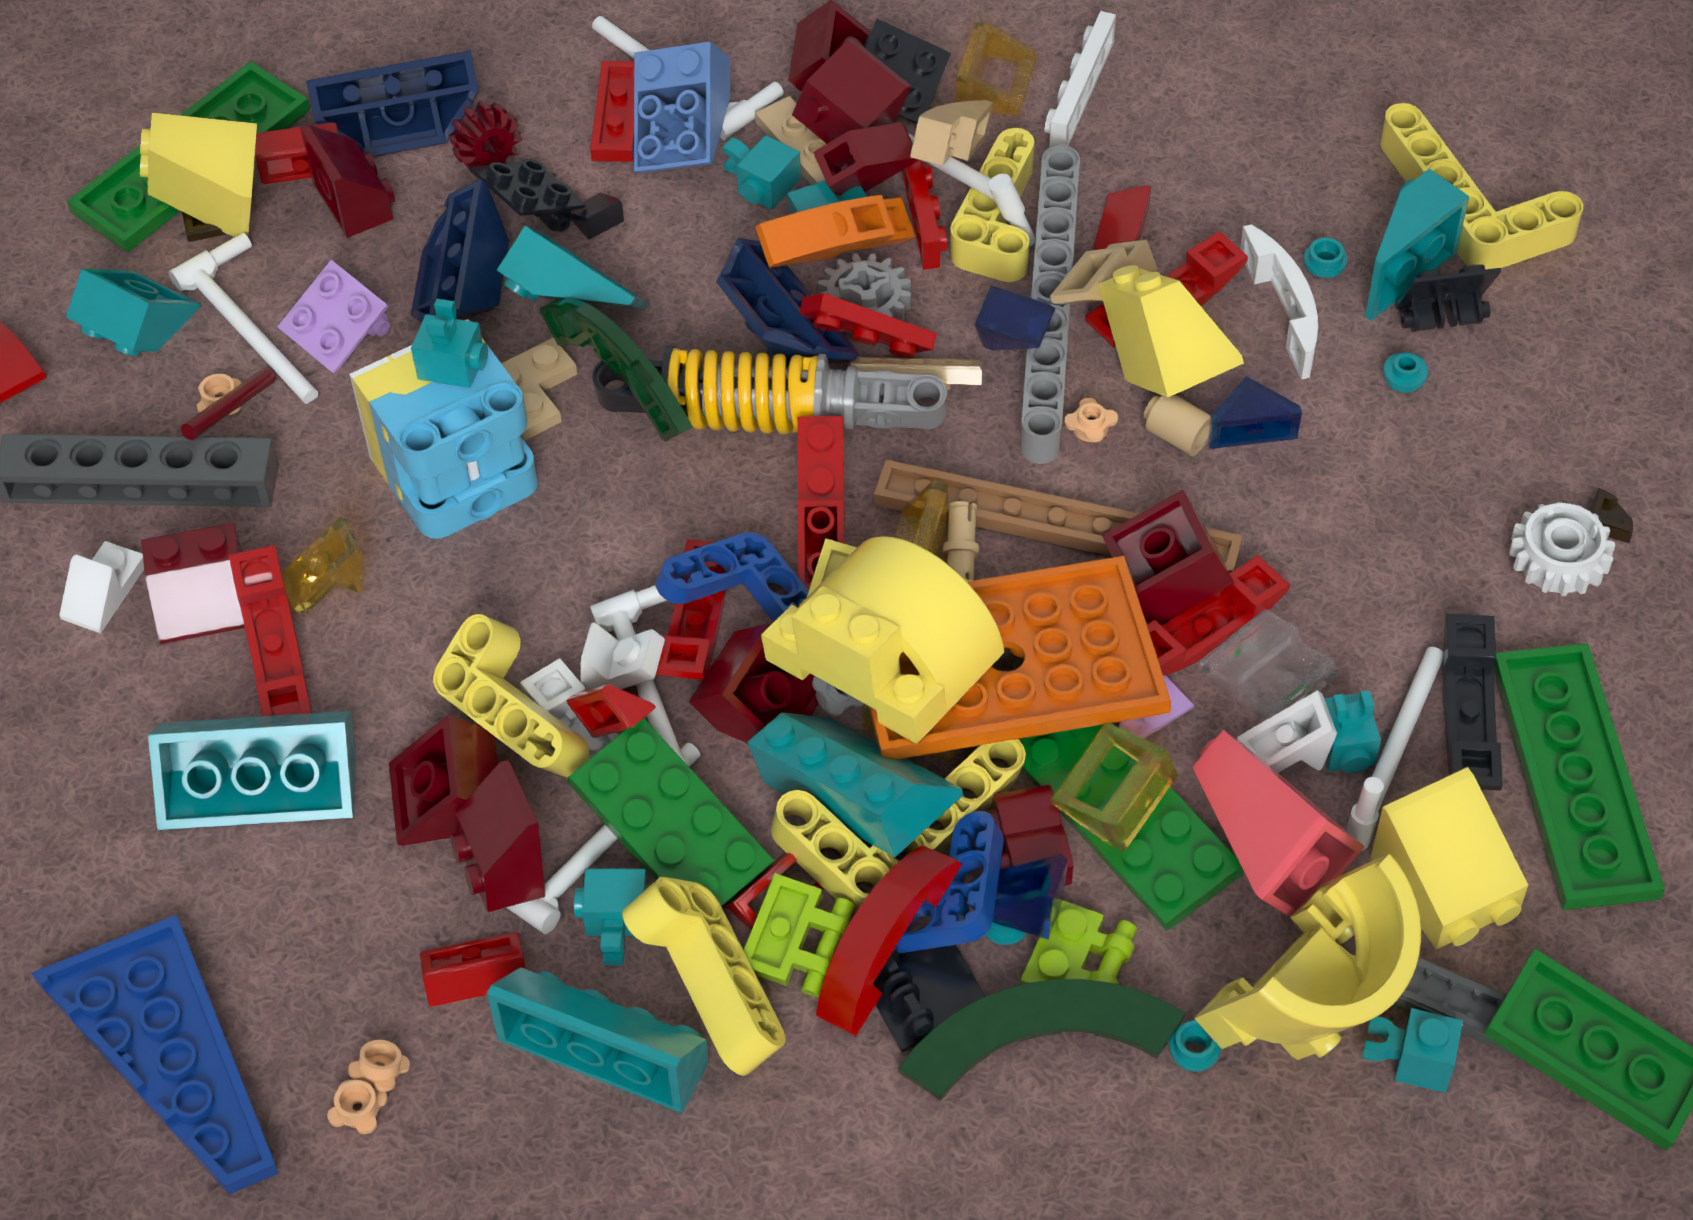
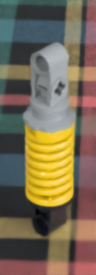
(779, 394)

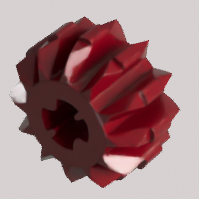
(485, 135)

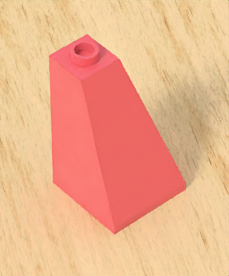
(1273, 828)

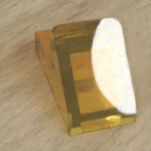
(325, 564)

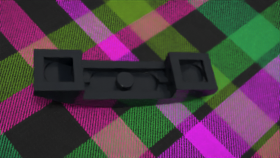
(1471, 698)

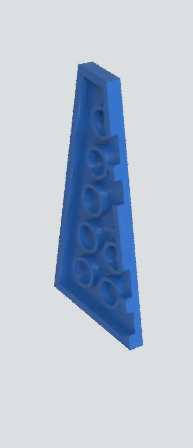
(158, 1029)

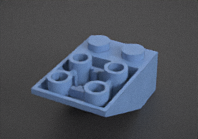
(679, 106)

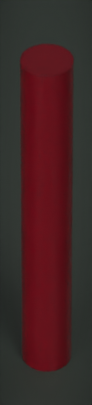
(228, 403)

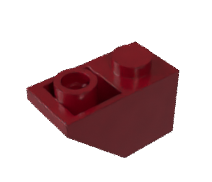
(865, 157)

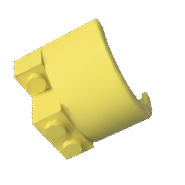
(870, 611)
(1318, 983)

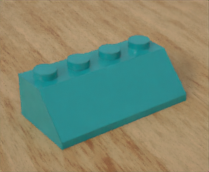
(253, 770)
(870, 794)
(598, 1037)

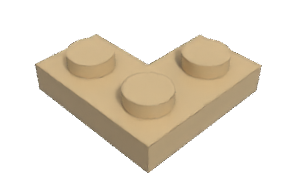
(536, 372)

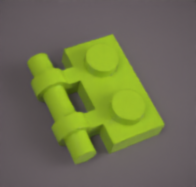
(782, 928)
(1071, 942)

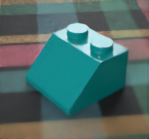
(128, 309)

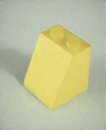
(201, 168)
(1163, 332)
(1452, 858)

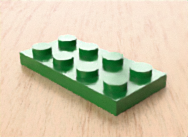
(668, 814)
(1597, 1048)

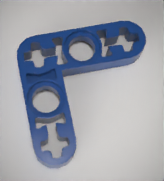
(757, 568)
(951, 919)

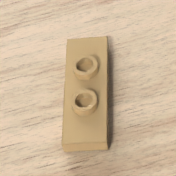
(780, 125)
(948, 370)

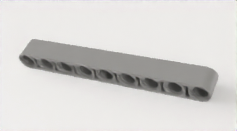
(1052, 262)

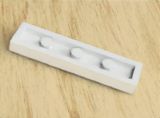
(1084, 74)

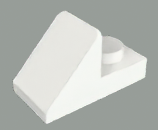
(99, 585)
(621, 661)
(1294, 734)

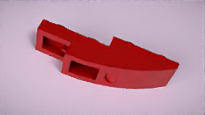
(819, 489)

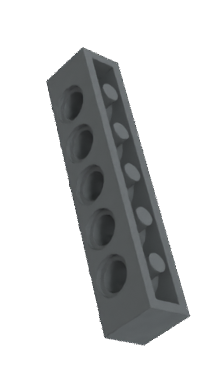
(137, 470)

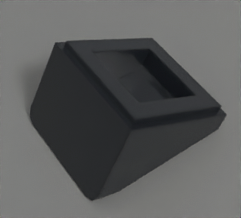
(598, 216)

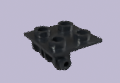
(913, 60)
(531, 190)
(1458, 292)
(923, 991)

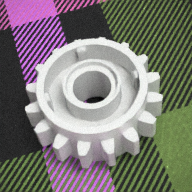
(1562, 548)

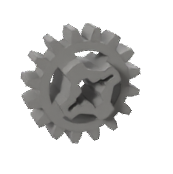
(869, 285)

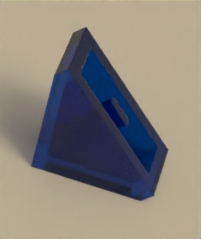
(1012, 320)
(1253, 416)
(1031, 895)

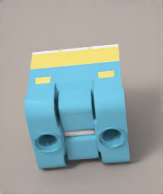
(444, 446)

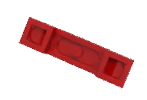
(1204, 274)
(1215, 619)
(693, 630)
(270, 632)
(875, 931)

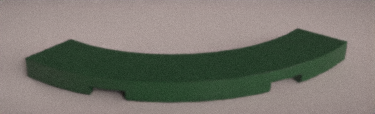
(583, 325)
(1033, 1012)

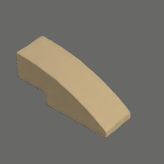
(951, 131)
(1097, 266)

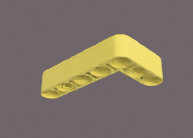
(1487, 234)
(871, 864)

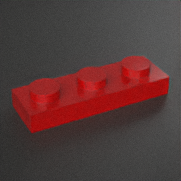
(614, 113)
(924, 213)
(867, 325)

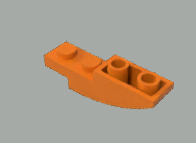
(834, 229)

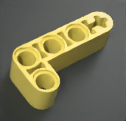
(979, 233)
(473, 681)
(712, 966)

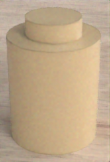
(1178, 423)

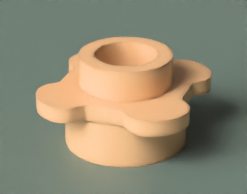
(215, 386)
(1088, 429)
(379, 1065)
(353, 1092)

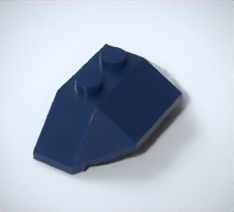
(397, 103)
(463, 256)
(771, 306)

